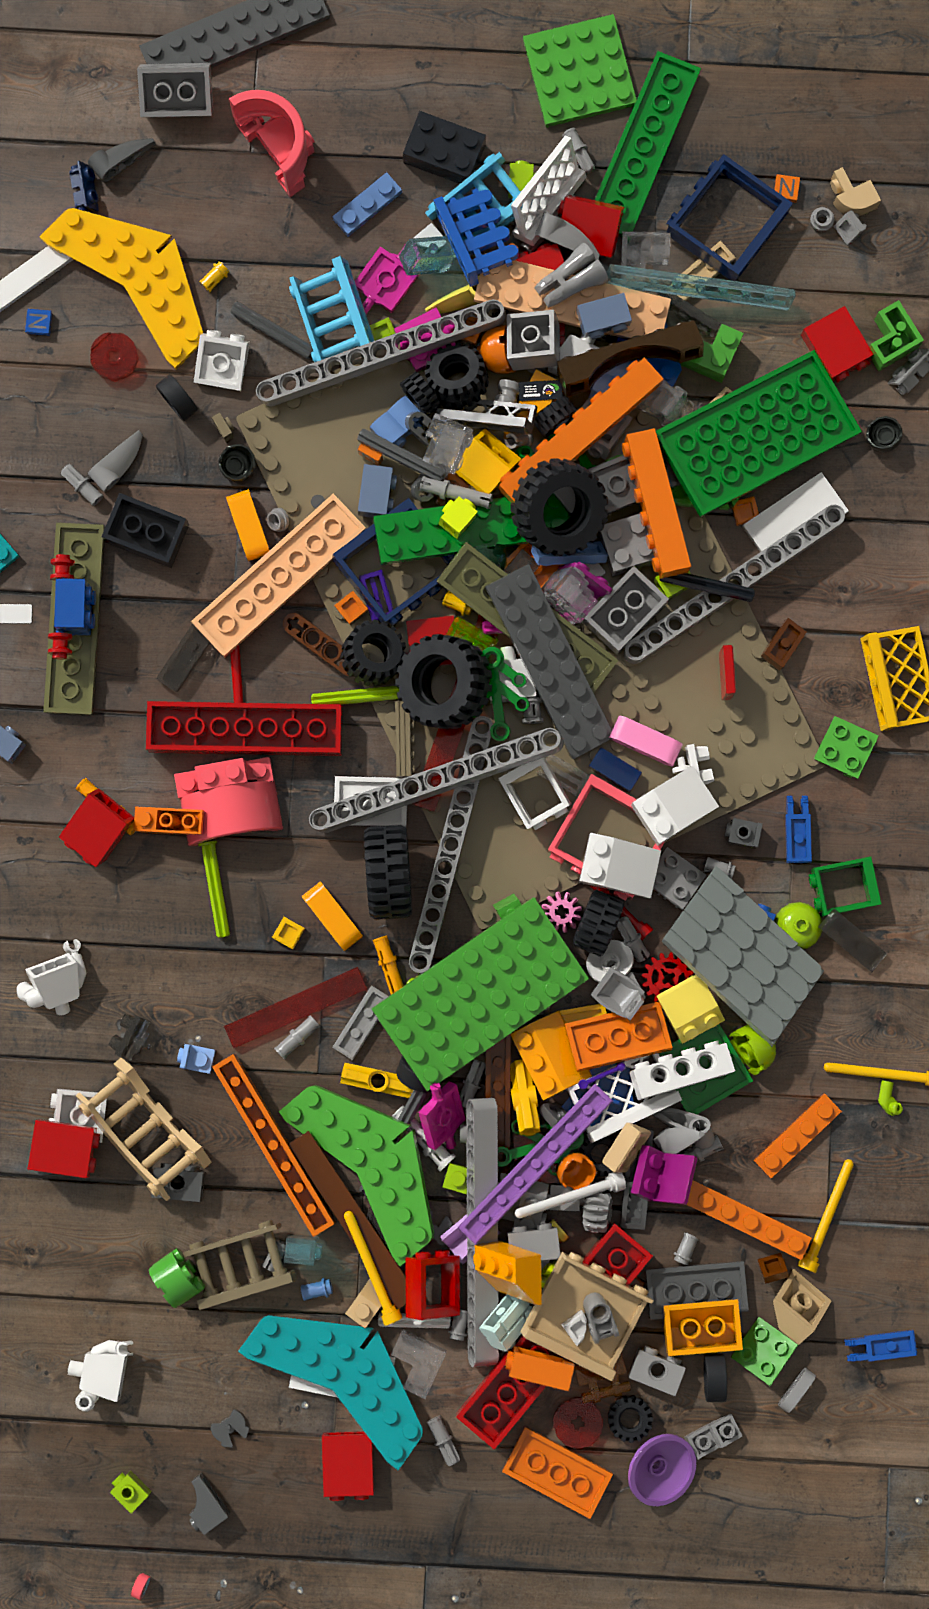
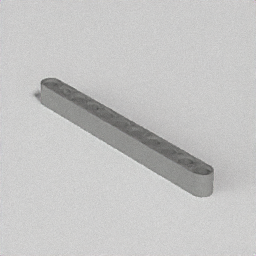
(392, 356)
(740, 574)
(424, 779)
(451, 857)
(481, 1180)

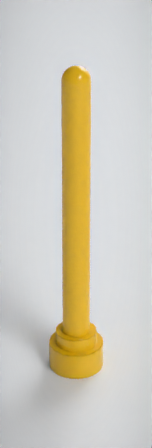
(877, 1072)
(810, 1260)
(389, 1311)

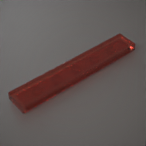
(295, 1007)

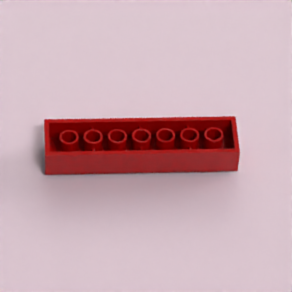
(244, 728)

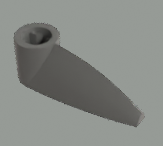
(116, 159)

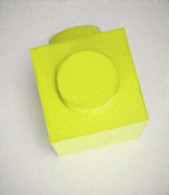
(457, 516)

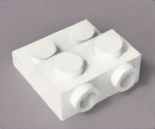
(221, 360)
(67, 1108)

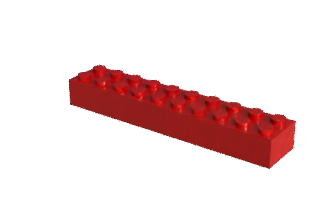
(504, 1399)

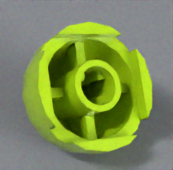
(800, 922)
(753, 1049)

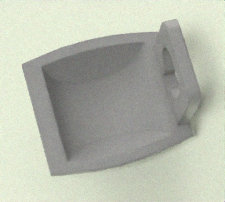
(619, 994)

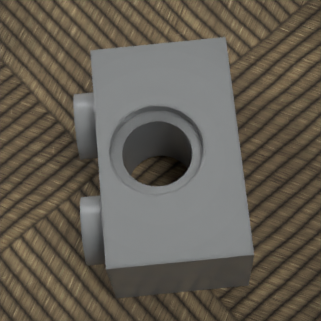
(667, 1381)

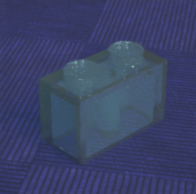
(427, 255)
(302, 1250)

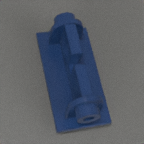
(83, 177)

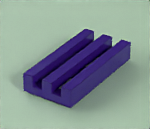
(370, 576)

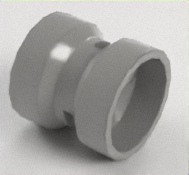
(508, 391)

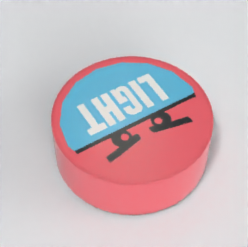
(140, 1586)

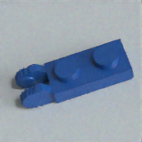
(798, 832)
(884, 1346)

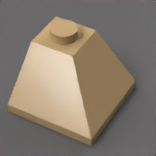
(799, 1307)

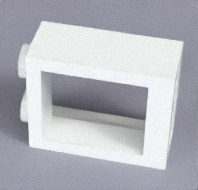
(520, 771)

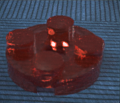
(113, 369)
(585, 1435)

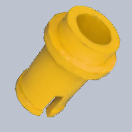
(215, 275)
(453, 602)

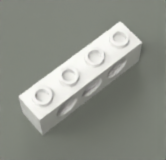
(646, 1086)

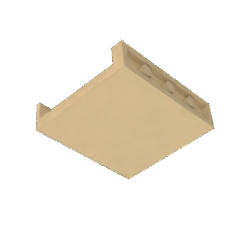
(564, 1296)

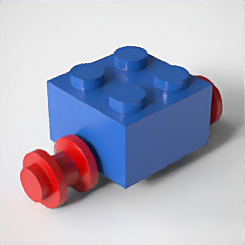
(72, 607)

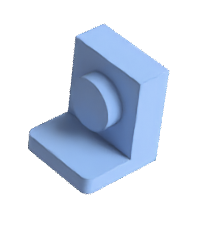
(196, 1058)

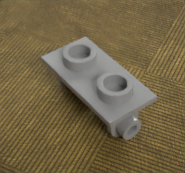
(904, 375)

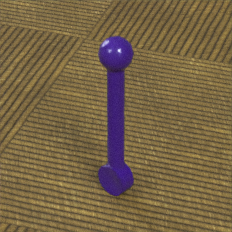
(583, 1084)

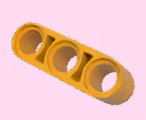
(248, 525)
(332, 916)

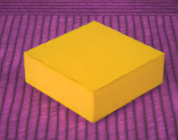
(288, 933)

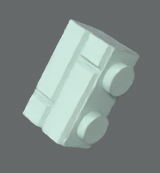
(506, 1322)

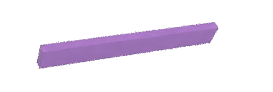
(535, 1164)

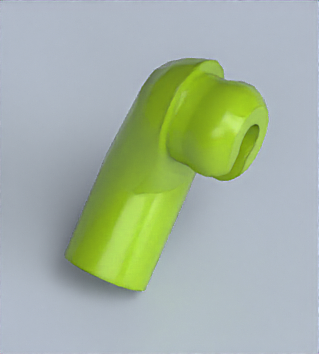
(887, 1101)

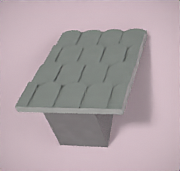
(743, 955)

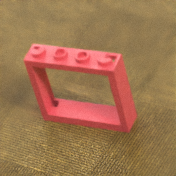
(610, 792)

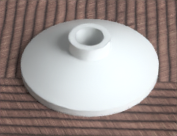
(615, 954)

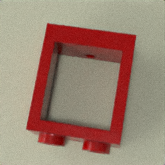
(416, 1285)

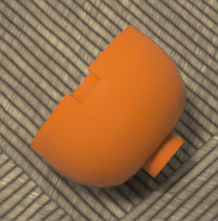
(494, 350)

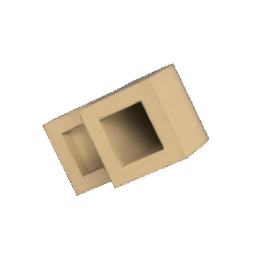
(859, 199)

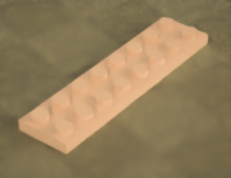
(516, 292)
(277, 576)

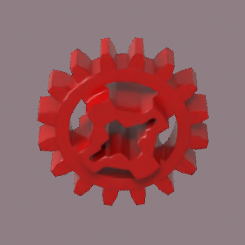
(658, 966)

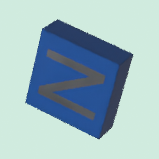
(38, 322)

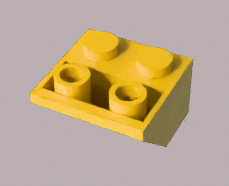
(487, 462)

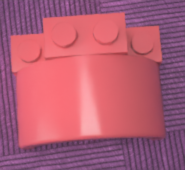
(281, 135)
(228, 798)

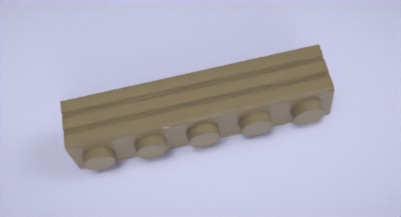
(403, 742)

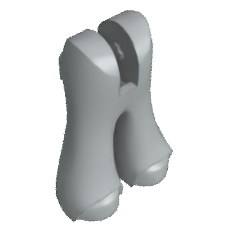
(591, 276)

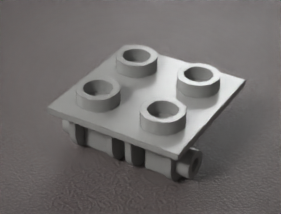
(676, 878)

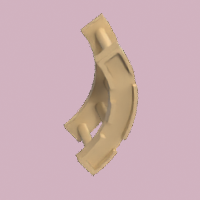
(158, 1117)

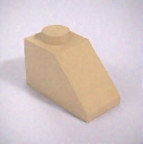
(365, 1305)

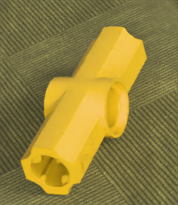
(362, 1077)
(524, 1099)

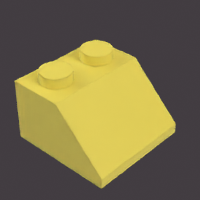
(690, 1008)

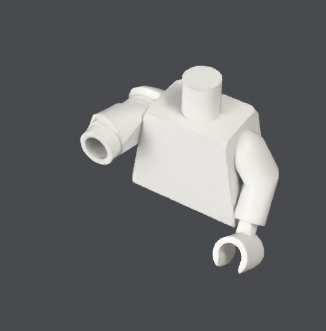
(55, 981)
(101, 1373)

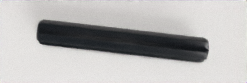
(711, 586)

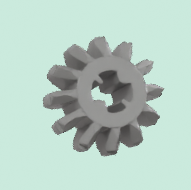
(597, 1212)

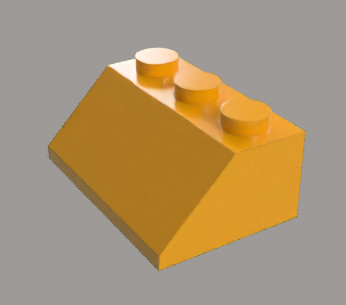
(548, 1055)
(510, 1270)
(702, 1327)

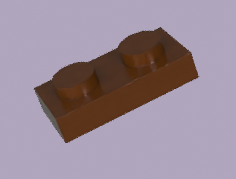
(783, 644)

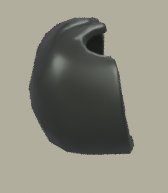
(884, 434)
(236, 462)

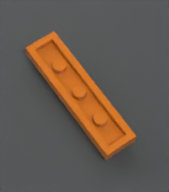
(797, 1135)

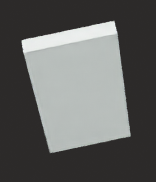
(792, 512)

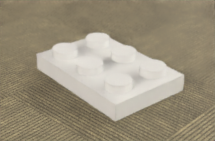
(351, 786)

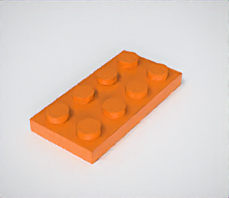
(616, 1039)
(557, 1472)

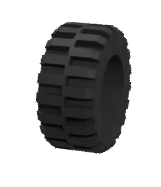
(584, 520)
(416, 677)
(387, 872)

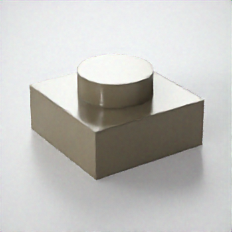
(224, 427)

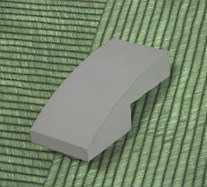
(713, 1436)

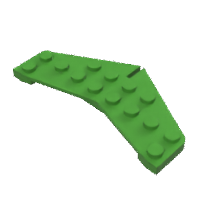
(386, 1169)

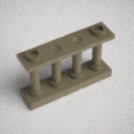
(257, 1281)

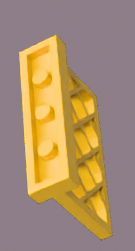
(879, 676)

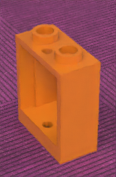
(539, 1368)

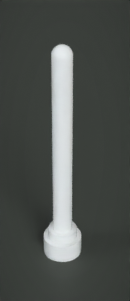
(614, 1182)

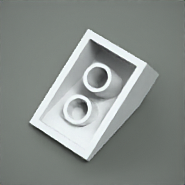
(674, 805)
(619, 865)

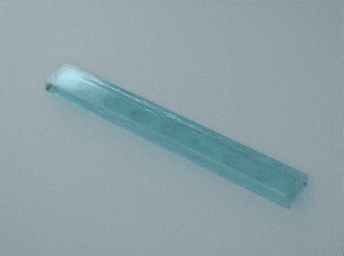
(700, 287)

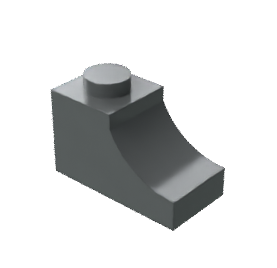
(209, 1507)

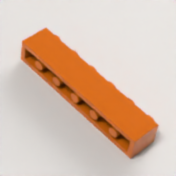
(657, 503)
(748, 1220)

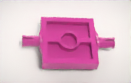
(384, 281)
(419, 361)
(442, 1116)

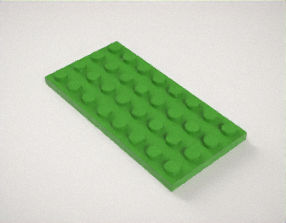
(480, 993)

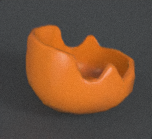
(576, 1171)

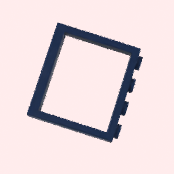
(753, 186)
(360, 543)

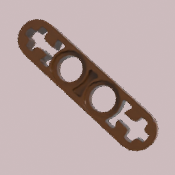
(323, 643)

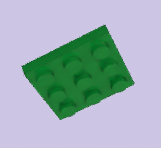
(707, 1093)

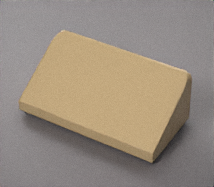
(626, 1148)

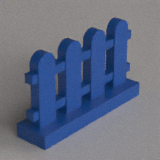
(478, 243)

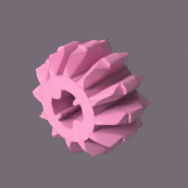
(566, 906)

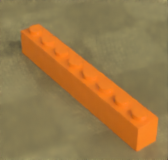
(590, 423)
(274, 1144)

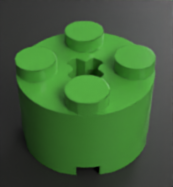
(176, 1278)

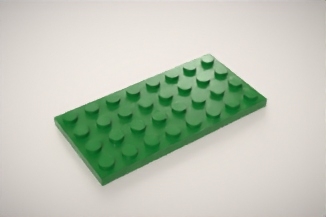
(757, 433)

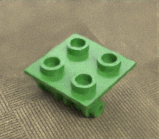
(846, 747)
(764, 1351)

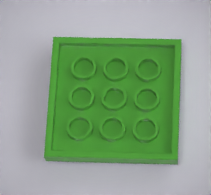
(579, 70)

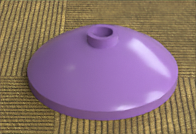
(669, 1476)

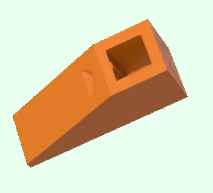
(168, 820)

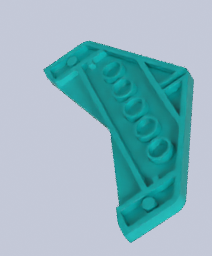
(360, 1378)

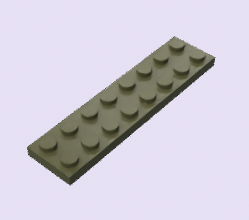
(466, 580)
(72, 680)

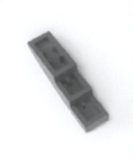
(633, 1207)

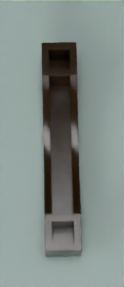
(674, 343)

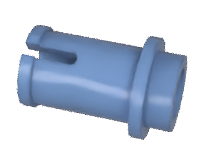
(317, 1289)

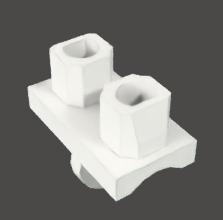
(695, 755)

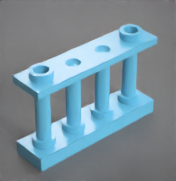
(491, 164)
(348, 294)

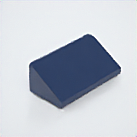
(615, 770)

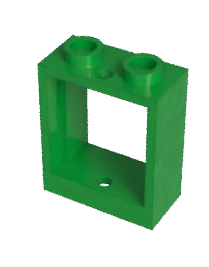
(868, 879)

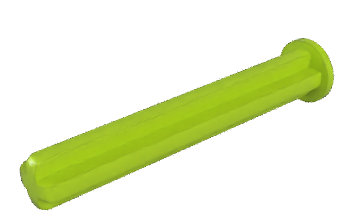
(356, 696)
(215, 888)

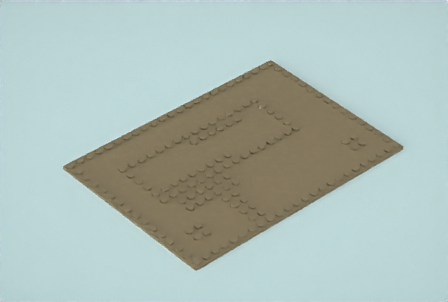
(752, 740)

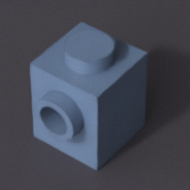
(9, 744)

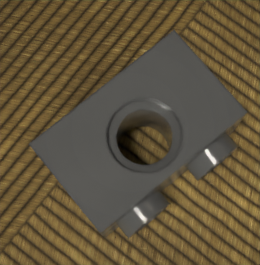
(193, 1185)

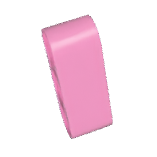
(646, 741)

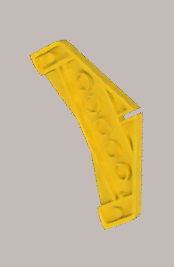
(131, 259)

